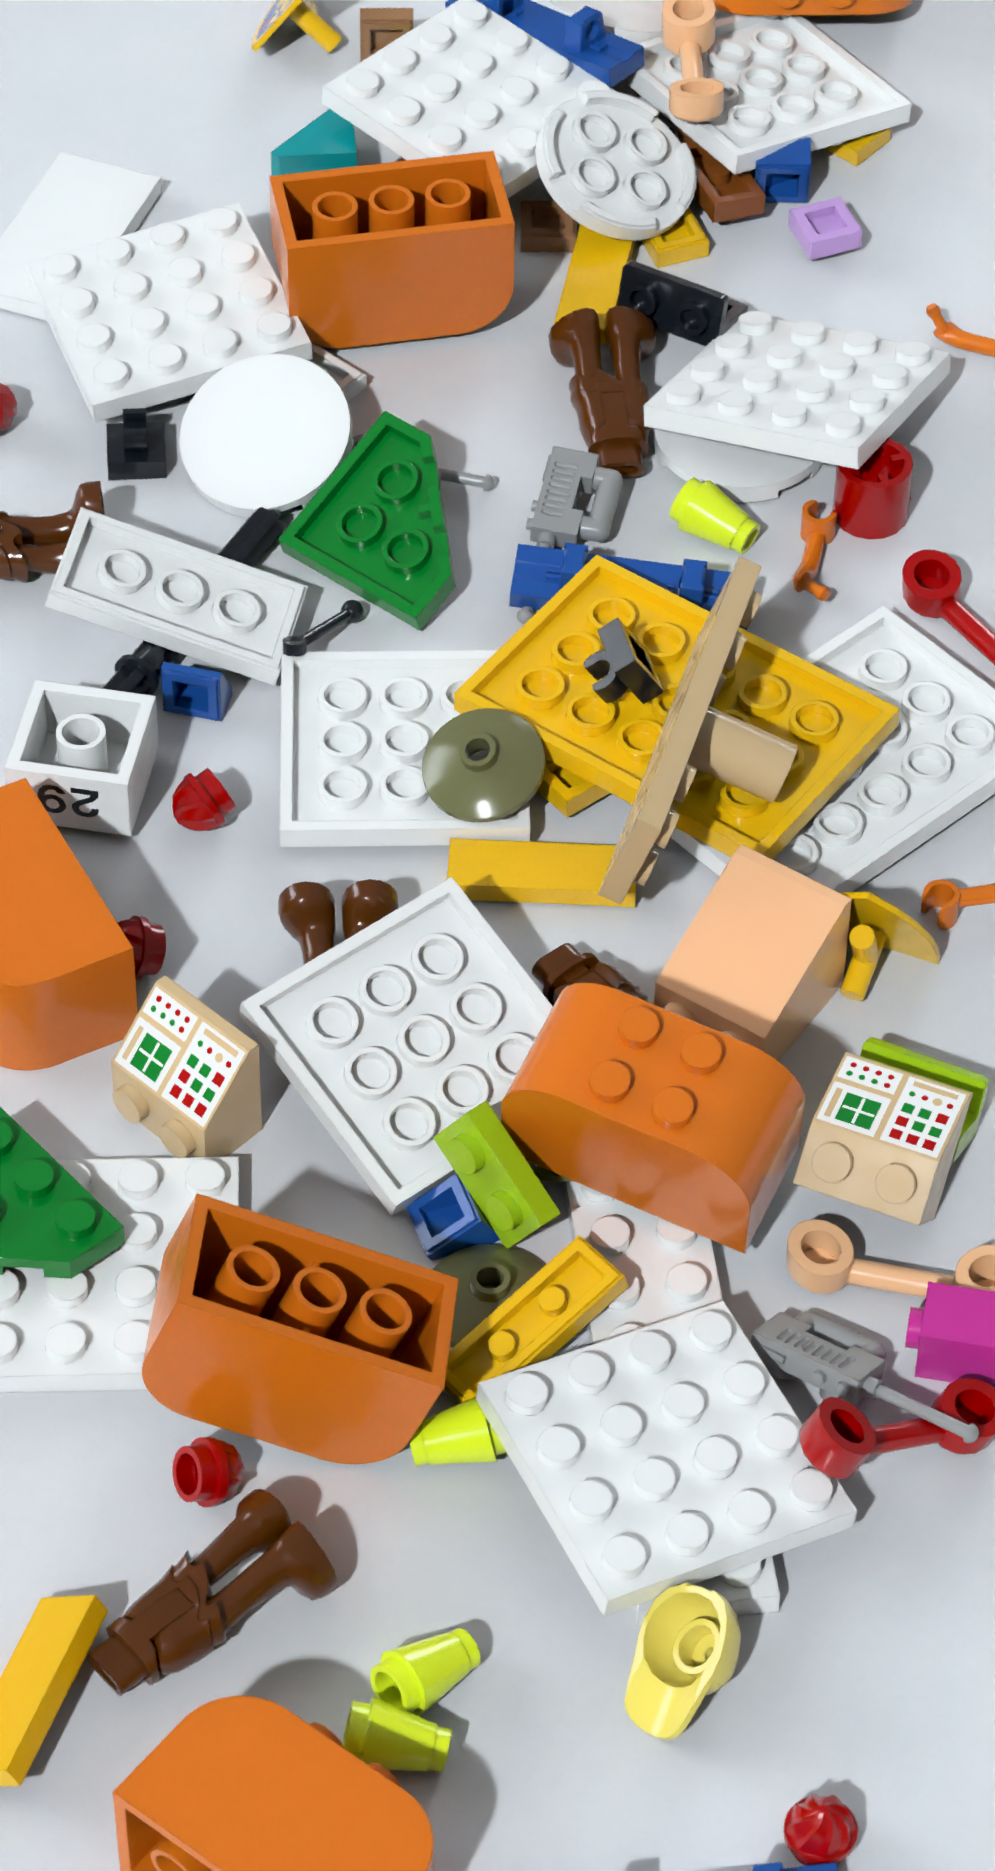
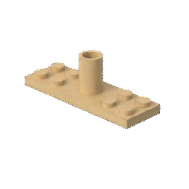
(700, 739)

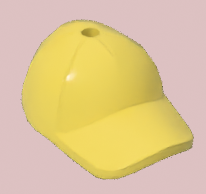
(680, 1656)

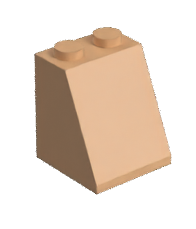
(759, 954)

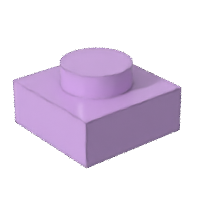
(825, 228)

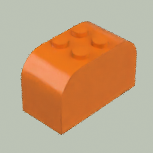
(394, 248)
(61, 950)
(656, 1112)
(296, 1335)
(264, 1792)

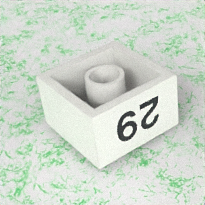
(86, 754)

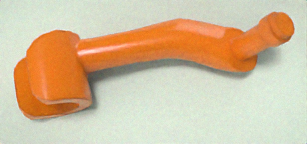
(956, 337)
(816, 535)
(951, 898)

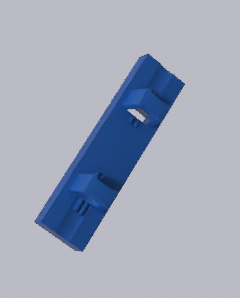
(576, 38)
(544, 571)

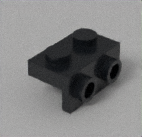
(678, 304)

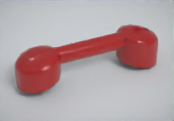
(934, 591)
(841, 1437)

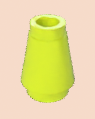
(713, 516)
(456, 1437)
(424, 1671)
(395, 1738)

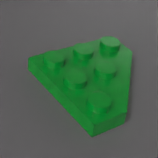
(381, 524)
(46, 1213)

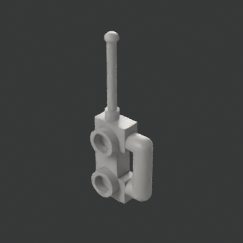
(555, 517)
(839, 1364)

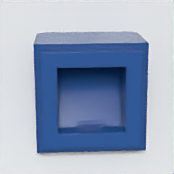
(786, 173)
(195, 691)
(449, 1220)

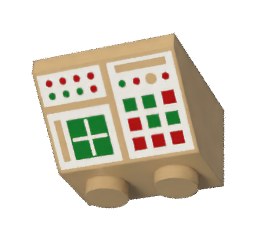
(188, 1075)
(883, 1139)

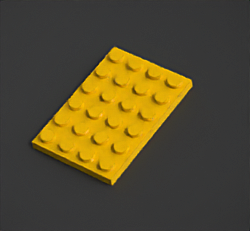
(611, 743)

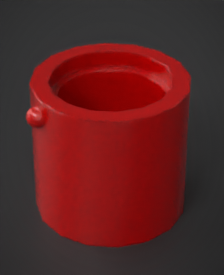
(876, 496)

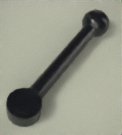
(351, 612)

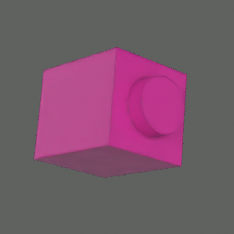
(954, 1334)

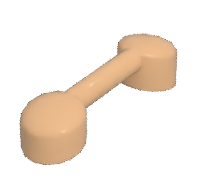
(689, 33)
(824, 1263)

